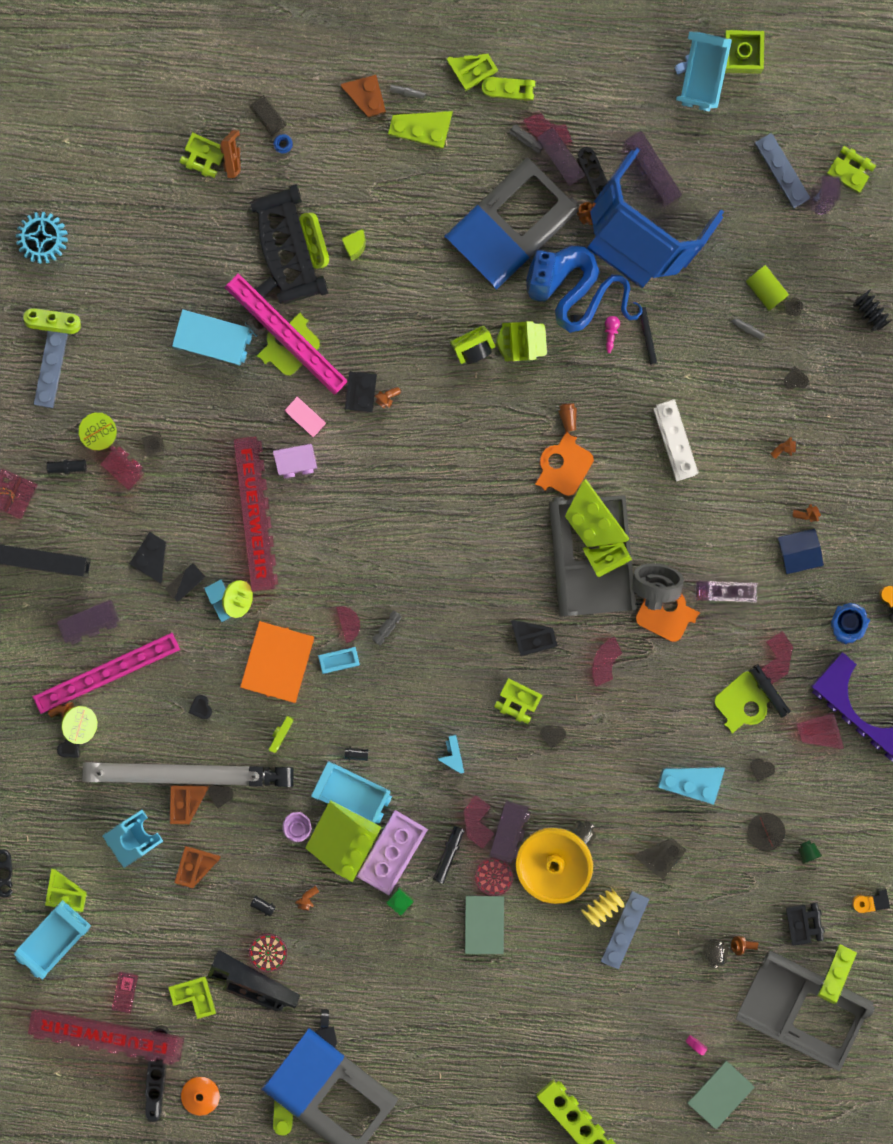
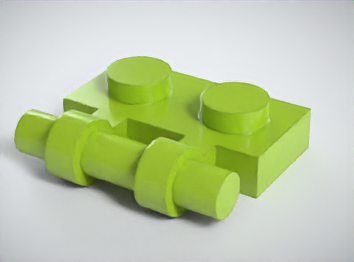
(204, 149)
(851, 176)
(520, 695)

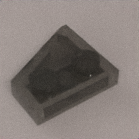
(661, 857)

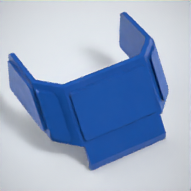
(635, 243)

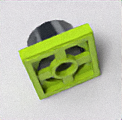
(473, 345)

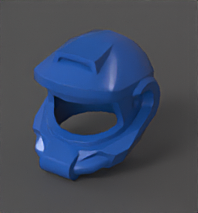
(849, 623)

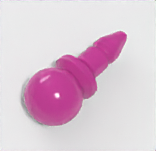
(612, 324)

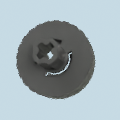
(657, 584)

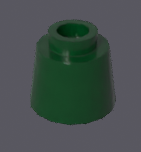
(808, 852)

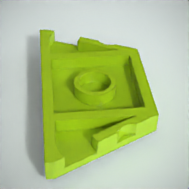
(593, 519)

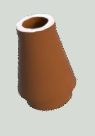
(568, 416)

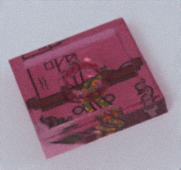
(15, 493)

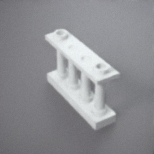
(675, 440)

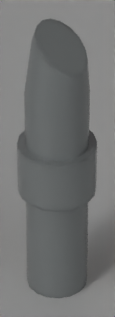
(407, 91)
(748, 328)

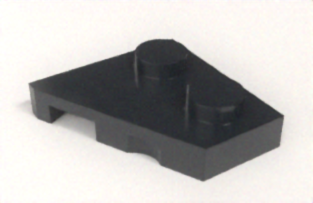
(151, 557)
(533, 637)

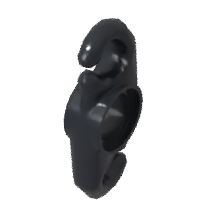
(8, 865)

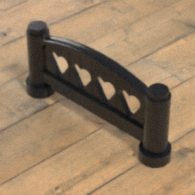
(306, 283)

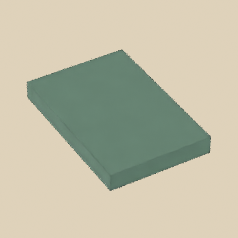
(484, 925)
(721, 1094)

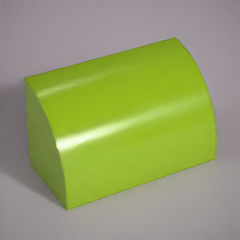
(355, 244)
(767, 288)

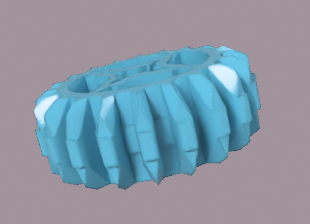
(41, 230)

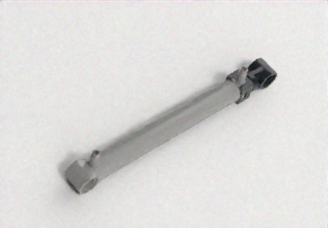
(187, 774)

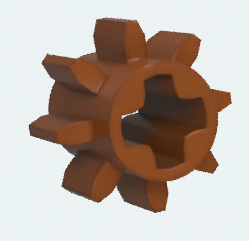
(584, 213)

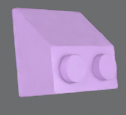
(295, 460)

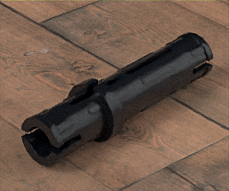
(765, 684)
(451, 848)

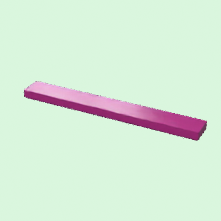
(286, 334)
(106, 673)

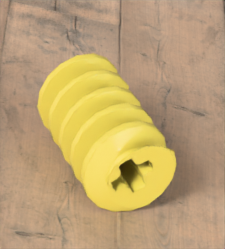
(603, 907)

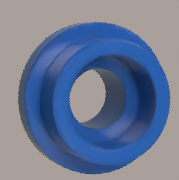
(283, 137)

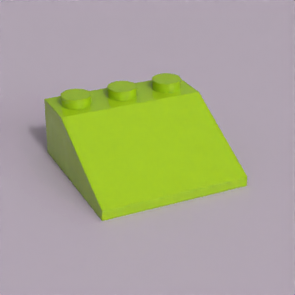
(342, 840)

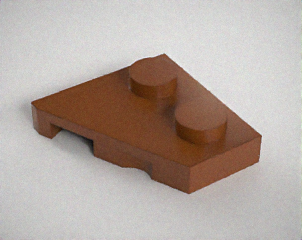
(366, 94)
(231, 154)
(185, 802)
(194, 866)

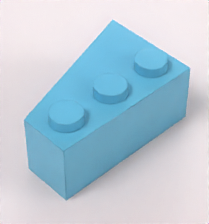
(695, 783)

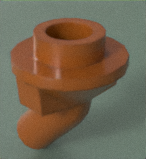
(384, 400)
(788, 446)
(812, 513)
(60, 709)
(305, 903)
(739, 945)

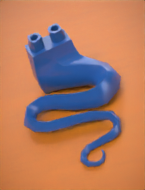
(551, 269)

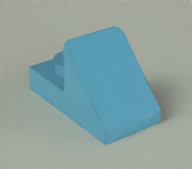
(215, 593)
(454, 760)

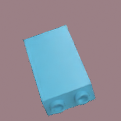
(705, 70)
(212, 337)
(352, 792)
(51, 940)

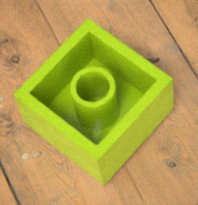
(745, 51)

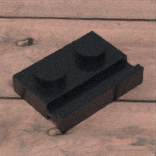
(361, 391)

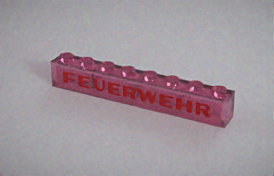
(254, 514)
(106, 1035)

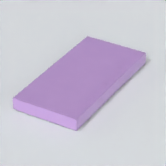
(392, 852)

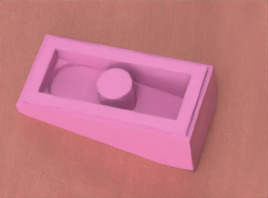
(305, 417)

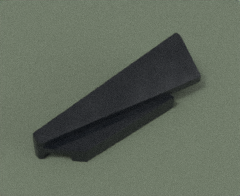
(251, 984)

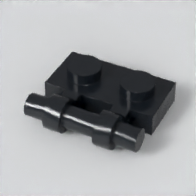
(799, 926)

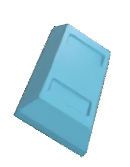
(338, 660)

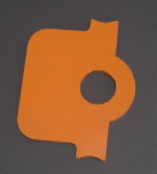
(575, 466)
(667, 624)

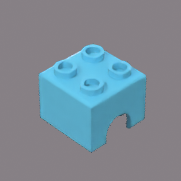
(130, 840)

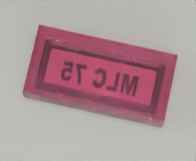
(125, 992)

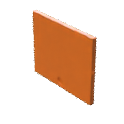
(277, 662)

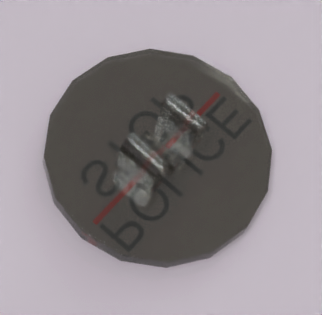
(766, 831)

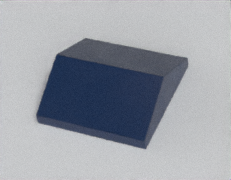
(800, 551)

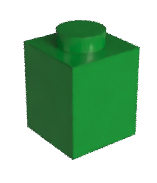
(400, 901)

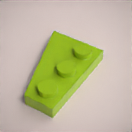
(422, 127)

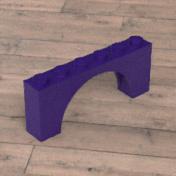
(833, 687)

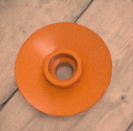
(202, 1086)

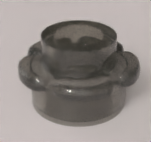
(798, 307)

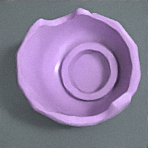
(296, 827)

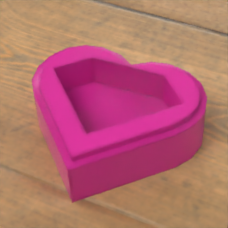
(696, 1045)

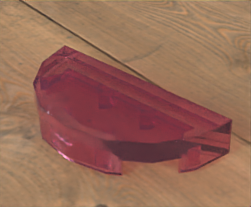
(350, 623)

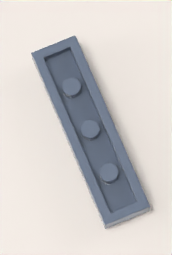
(782, 170)
(50, 369)
(625, 930)

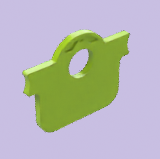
(282, 357)
(735, 696)

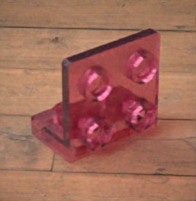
(123, 469)

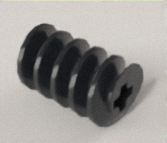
(871, 311)

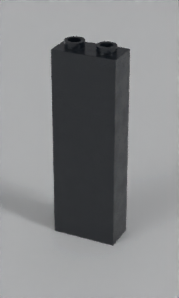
(44, 561)

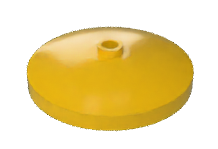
(546, 879)

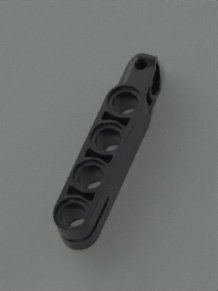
(152, 1103)

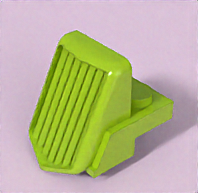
(522, 341)

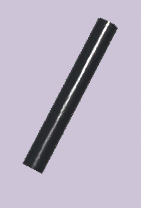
(648, 336)

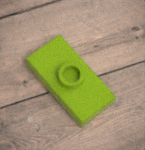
(280, 733)

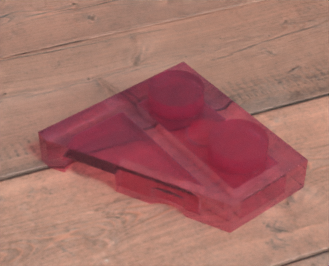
(821, 731)

